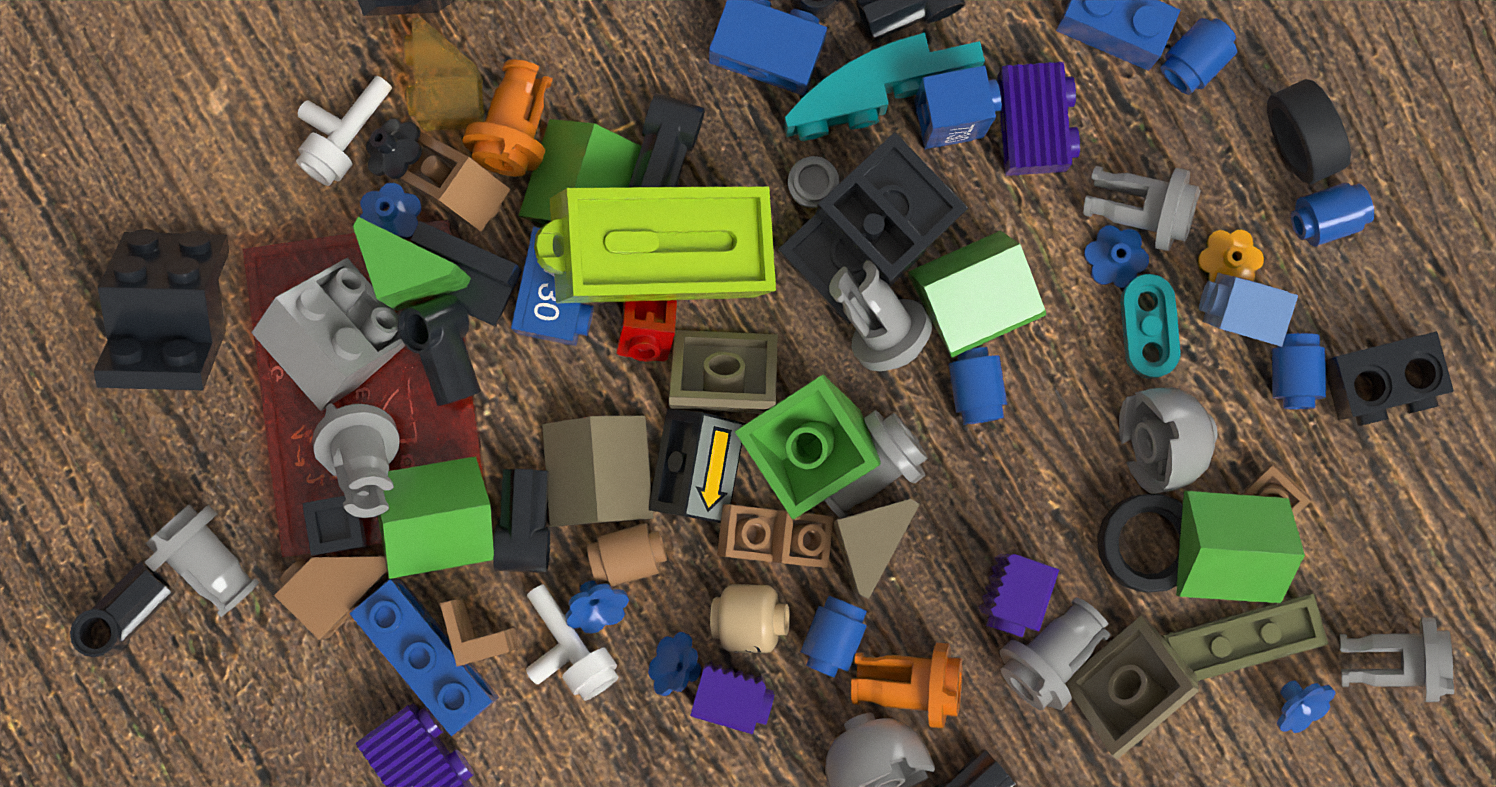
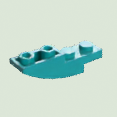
(860, 88)

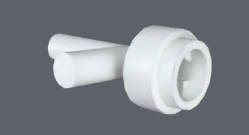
(325, 157)
(590, 671)

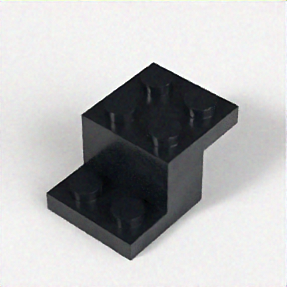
(878, 214)
(162, 310)

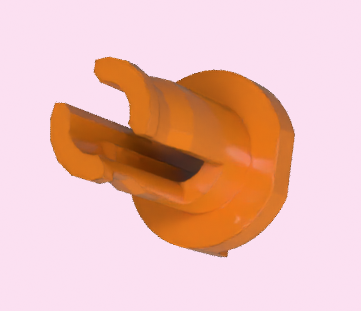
(507, 136)
(911, 683)

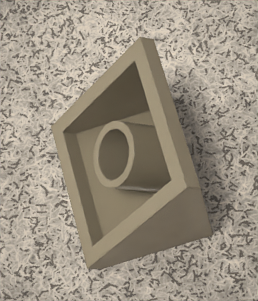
(723, 372)
(597, 470)
(870, 541)
(1132, 686)

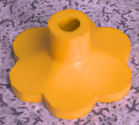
(1219, 259)

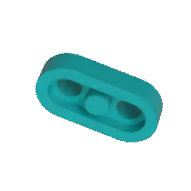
(1150, 327)

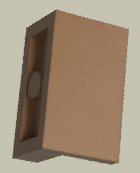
(462, 639)

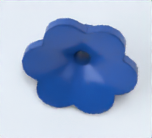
(402, 210)
(1107, 265)
(596, 607)
(674, 664)
(1303, 705)

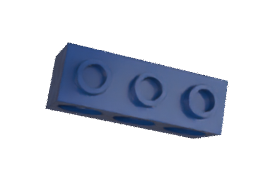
(423, 655)

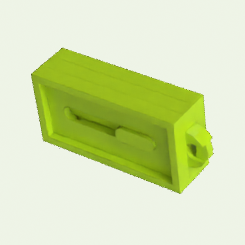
(658, 244)

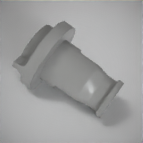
(1166, 209)
(887, 329)
(357, 448)
(899, 455)
(201, 558)
(1052, 658)
(1424, 660)

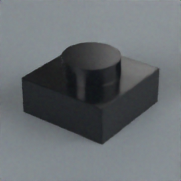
(332, 527)

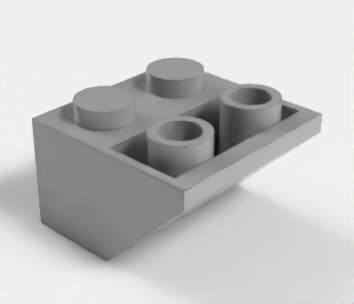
(330, 333)

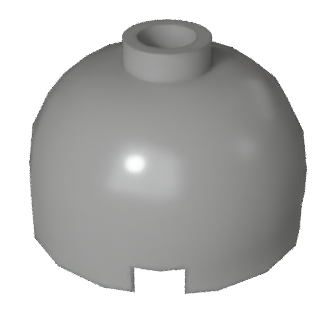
(1169, 437)
(877, 755)

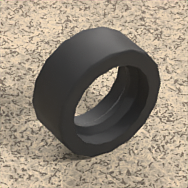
(1308, 131)
(1109, 542)

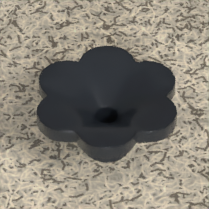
(393, 148)

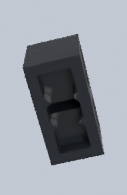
(1386, 371)

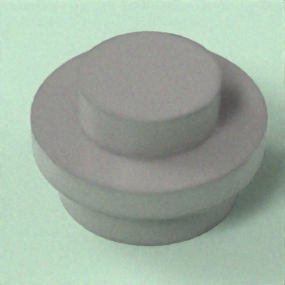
(812, 180)

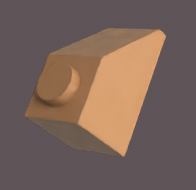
(455, 183)
(329, 589)

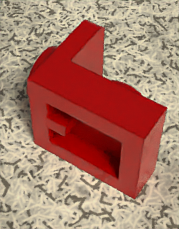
(647, 330)

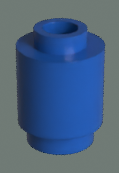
(1199, 55)
(1332, 213)
(1299, 371)
(978, 386)
(834, 636)

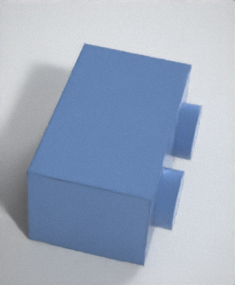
(1247, 308)

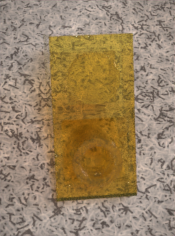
(446, 81)

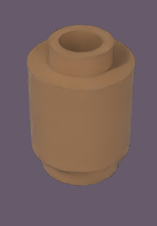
(626, 555)

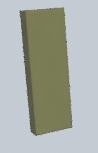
(1250, 637)

